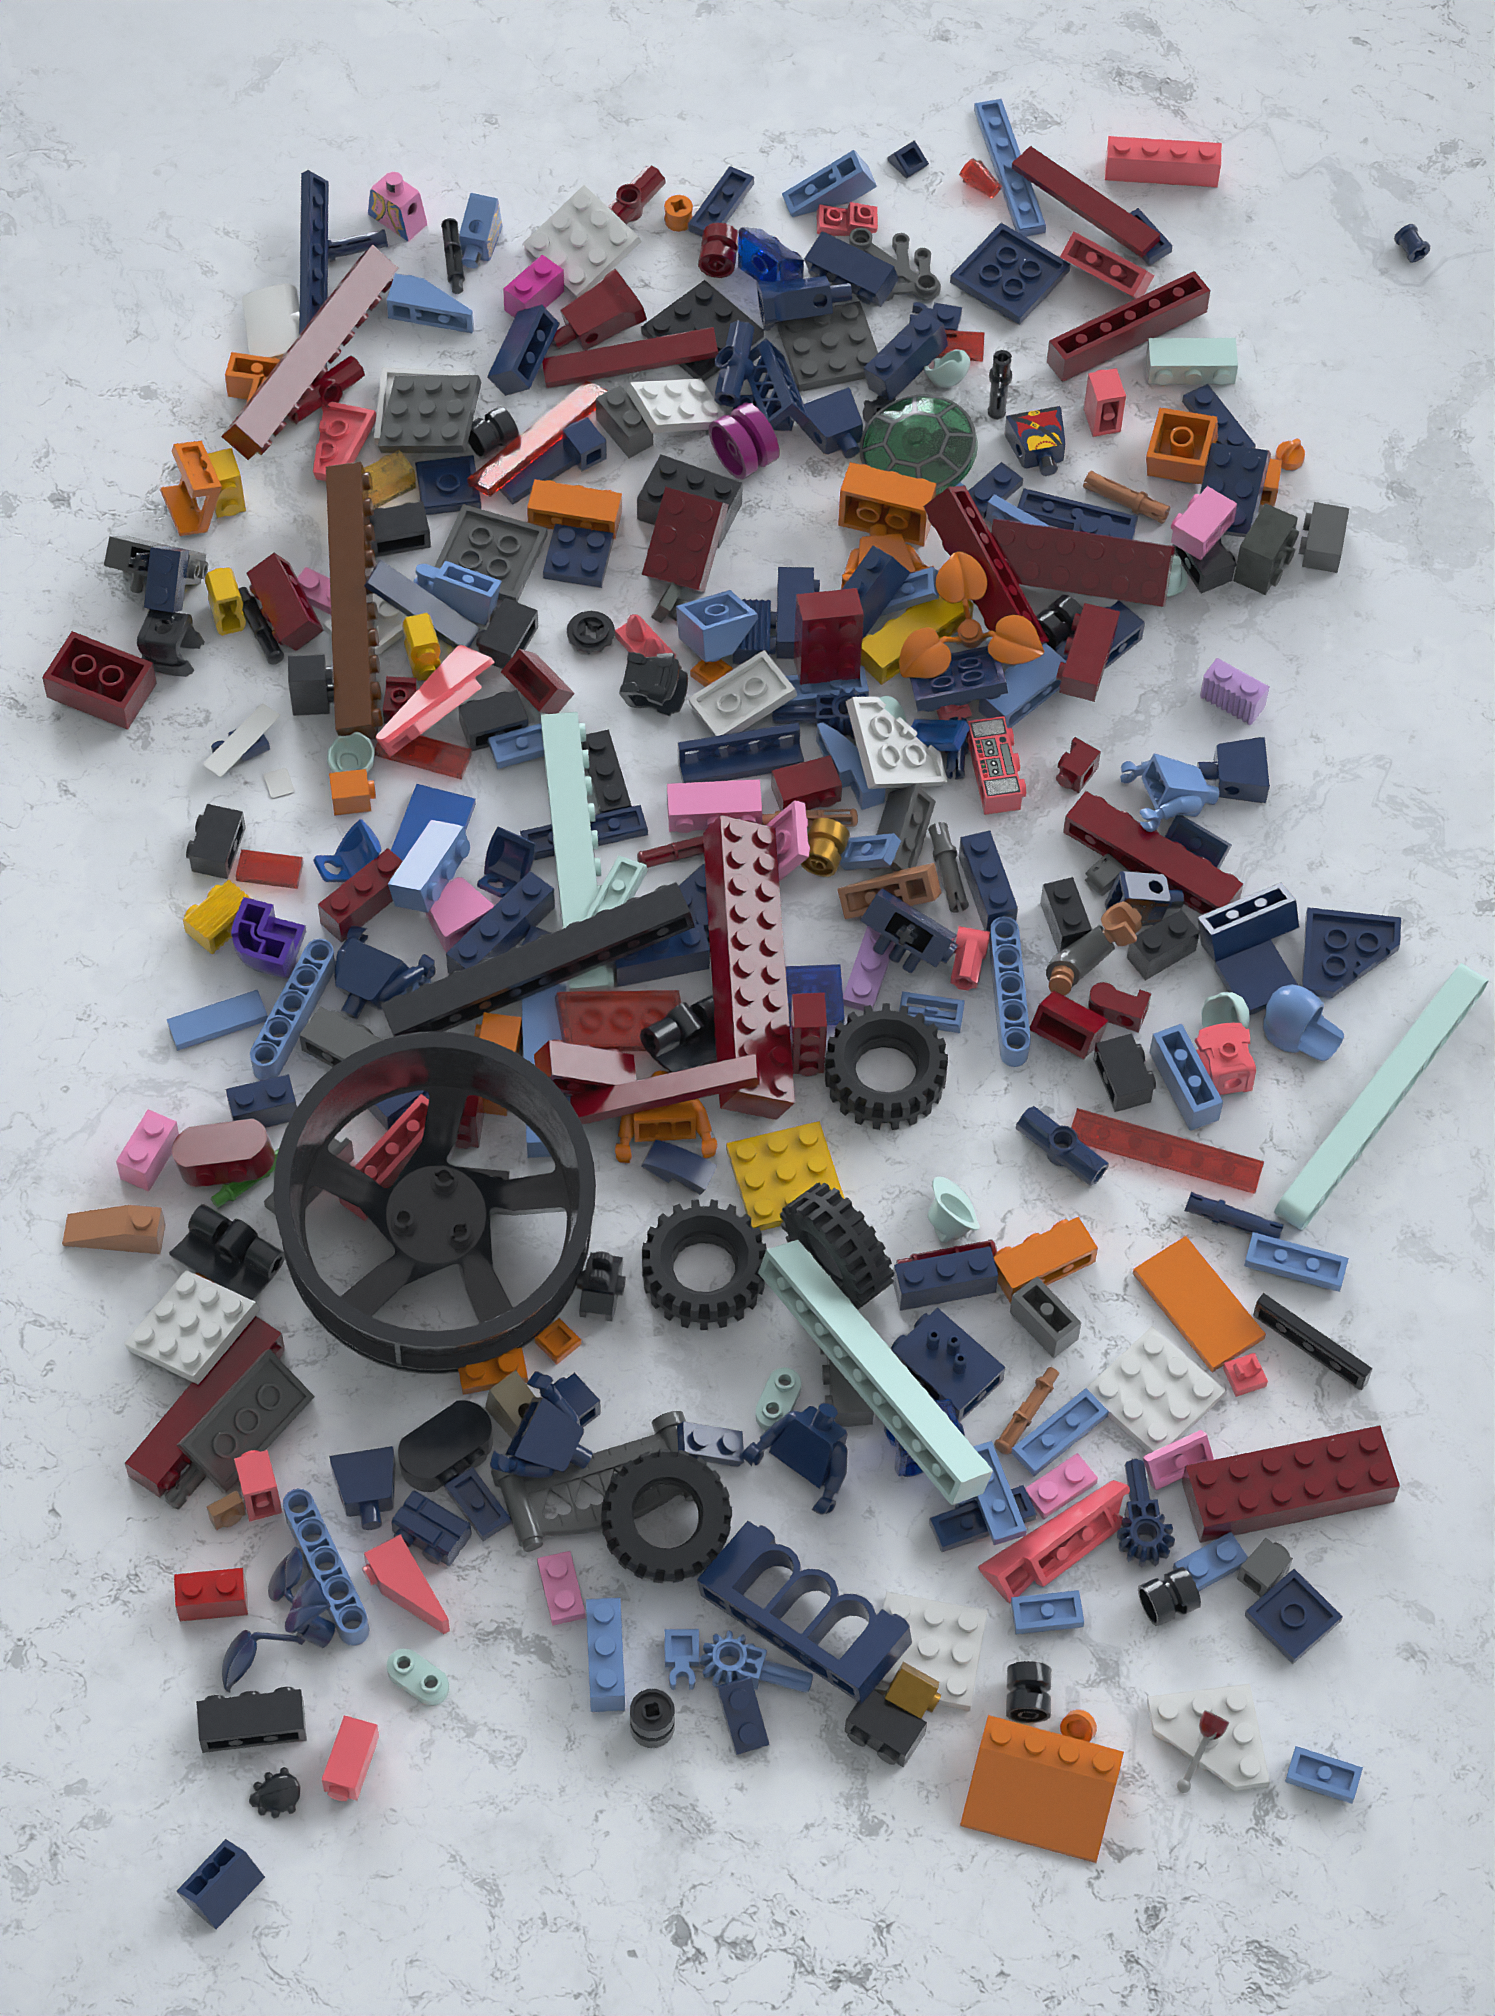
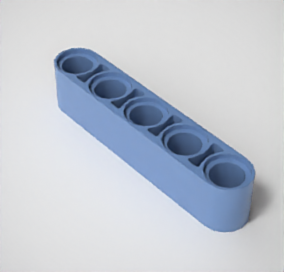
(292, 996)
(1009, 1004)
(321, 1552)

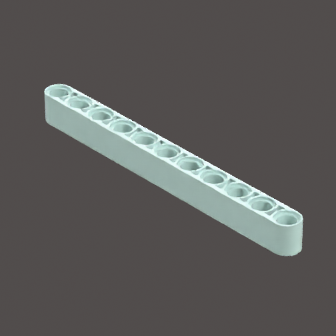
(1381, 1097)

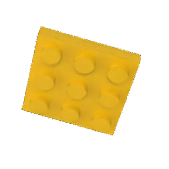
(780, 1168)

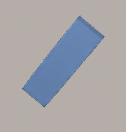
(848, 765)

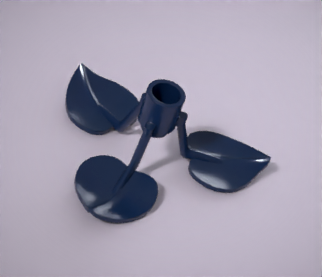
(302, 1618)

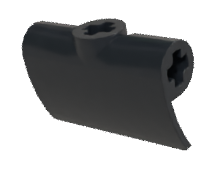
(683, 1037)
(228, 1252)

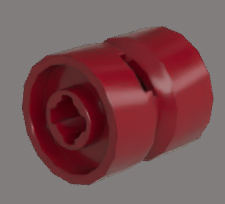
(718, 250)

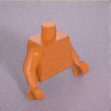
(891, 544)
(666, 1123)

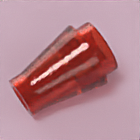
(979, 177)

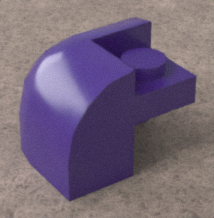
(264, 940)

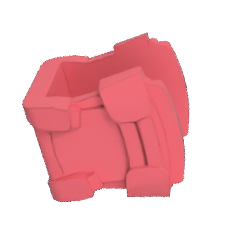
(1227, 1057)

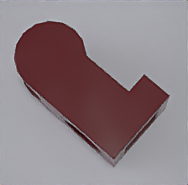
(1119, 1007)

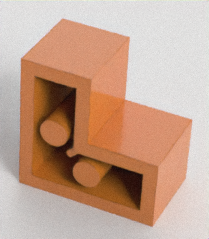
(246, 374)

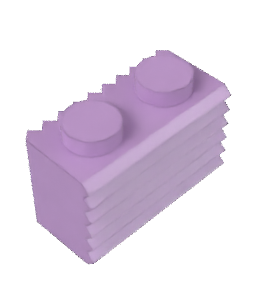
(1234, 691)

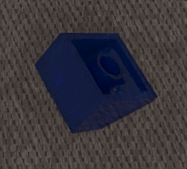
(766, 257)

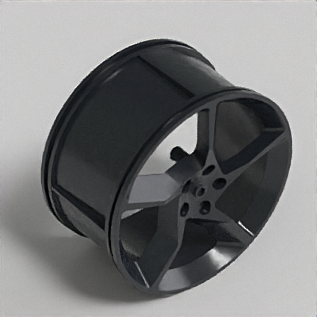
(435, 1209)

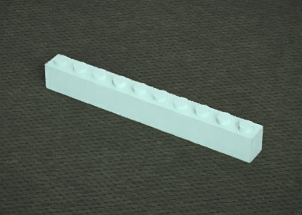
(572, 829)
(875, 1372)

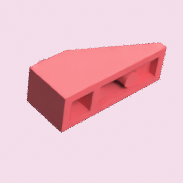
(403, 1582)

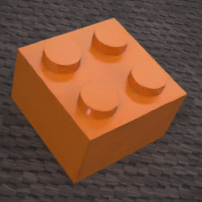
(1181, 445)

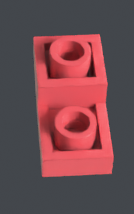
(842, 221)

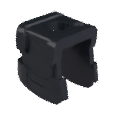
(161, 641)
(654, 683)

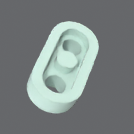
(778, 1397)
(416, 1675)

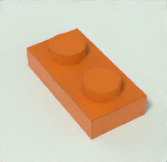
(486, 1375)

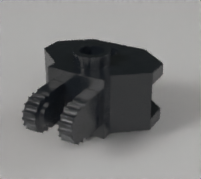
(601, 1284)

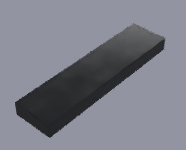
(1312, 1341)

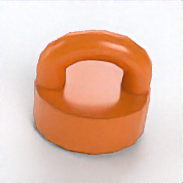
(1291, 454)
(1079, 1725)

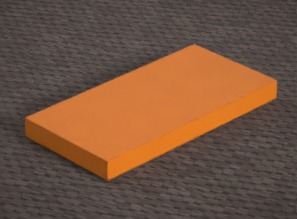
(1199, 1303)

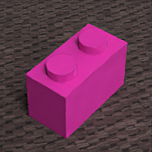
(536, 285)

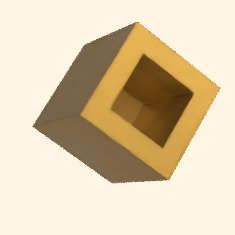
(913, 1690)

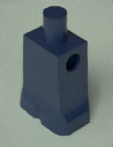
(798, 299)

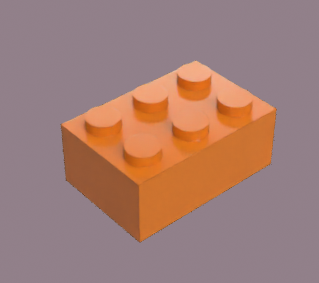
(885, 498)

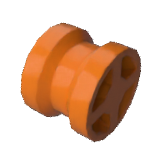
(678, 220)

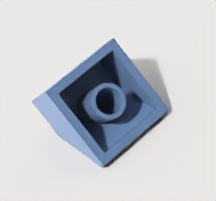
(714, 624)

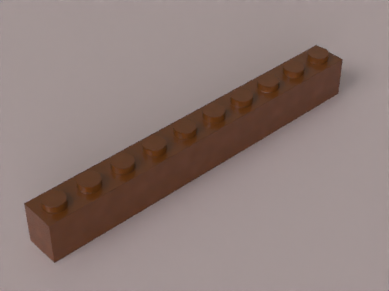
(351, 602)

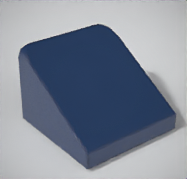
(908, 159)

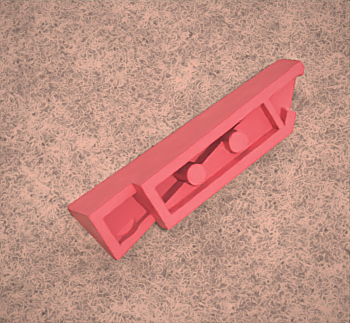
(438, 696)
(1057, 1543)

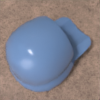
(1289, 1013)

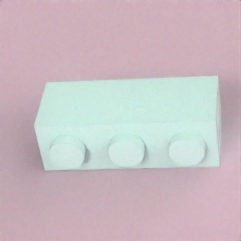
(1191, 361)

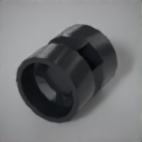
(491, 432)
(1058, 619)
(1169, 1596)
(1028, 1696)
(652, 1718)

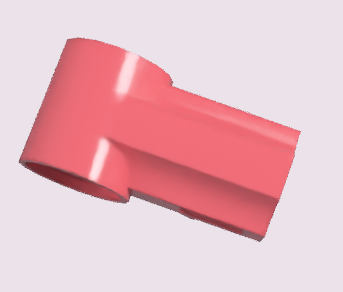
(969, 956)

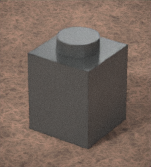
(1265, 1567)

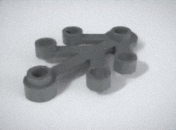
(923, 286)

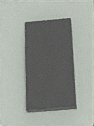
(245, 1419)

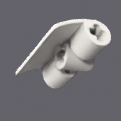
(271, 319)

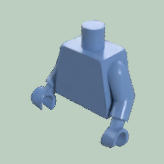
(1171, 787)

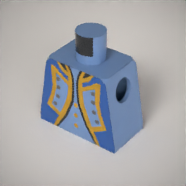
(480, 229)

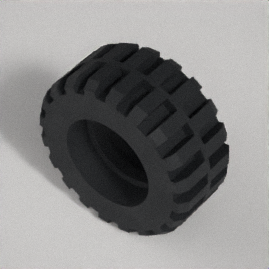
(677, 1470)

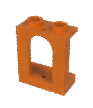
(197, 480)

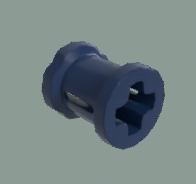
(1412, 243)

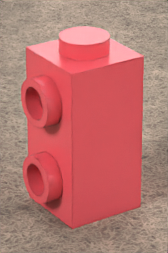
(350, 1759)

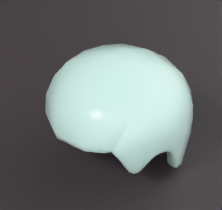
(949, 369)
(351, 753)
(1225, 1008)

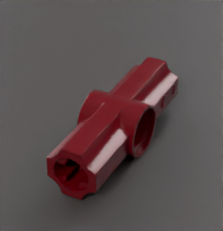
(634, 196)
(329, 387)

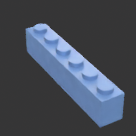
(539, 1025)

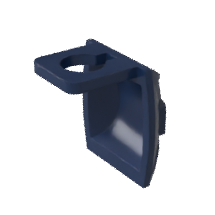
(506, 861)

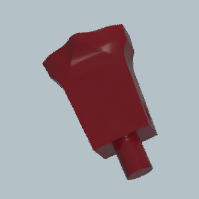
(600, 313)

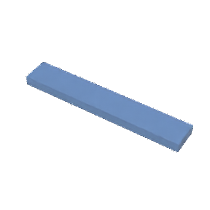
(1003, 151)

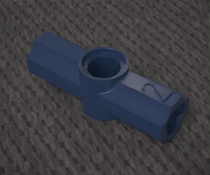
(734, 364)
(1076, 1158)

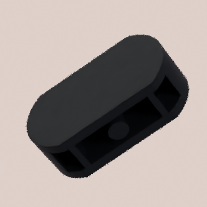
(446, 1446)

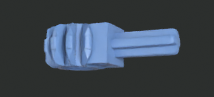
(750, 1663)

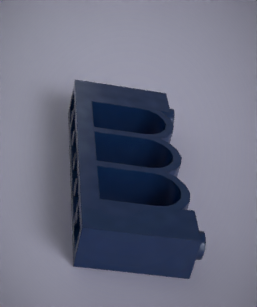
(865, 1661)

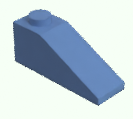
(831, 186)
(423, 303)

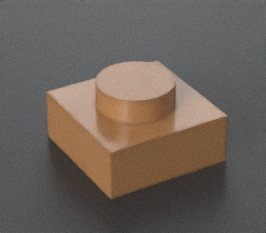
(226, 1511)

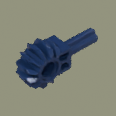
(828, 709)
(1143, 1517)

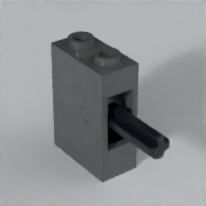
(133, 556)

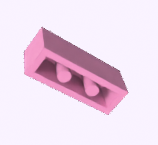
(701, 803)

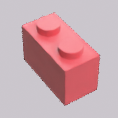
(1104, 402)
(258, 1484)

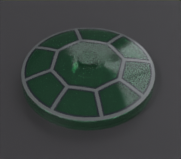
(921, 439)

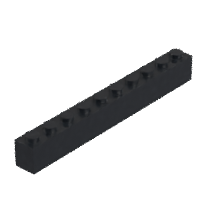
(541, 963)

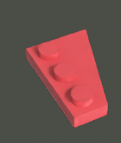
(341, 435)

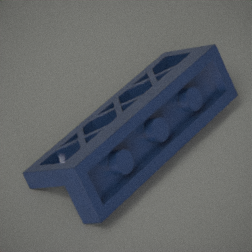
(779, 379)
(740, 757)

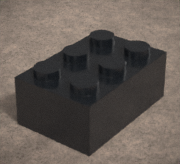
(692, 480)

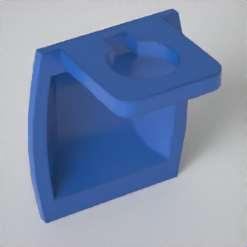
(353, 853)

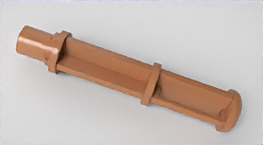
(815, 814)
(1027, 1410)

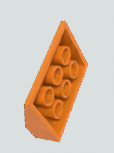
(1042, 1788)

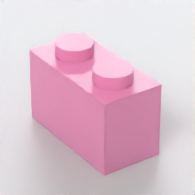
(1203, 522)
(147, 1150)

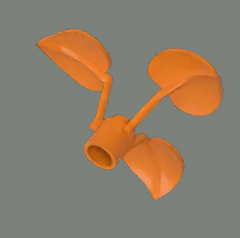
(964, 580)

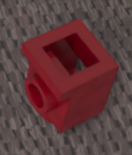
(397, 693)
(1078, 765)

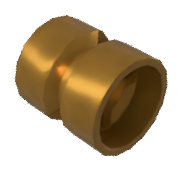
(826, 842)

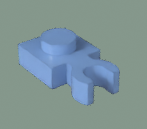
(681, 1653)

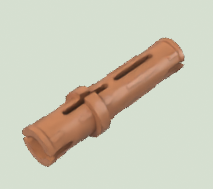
(1121, 494)

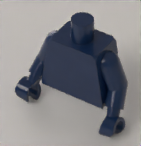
(372, 975)
(546, 1436)
(809, 1445)

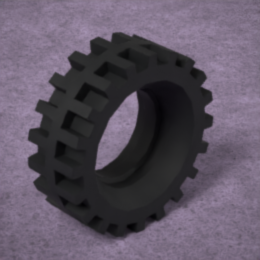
(893, 1031)
(705, 1226)
(839, 1242)

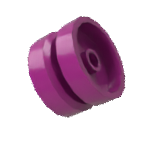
(744, 441)

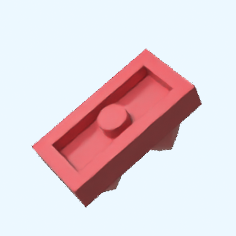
(640, 638)

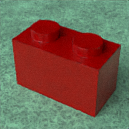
(211, 1594)

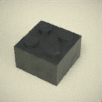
(1266, 549)

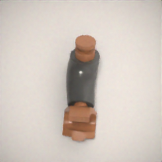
(1083, 955)

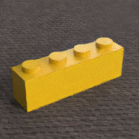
(882, 650)

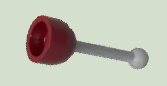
(1211, 1728)

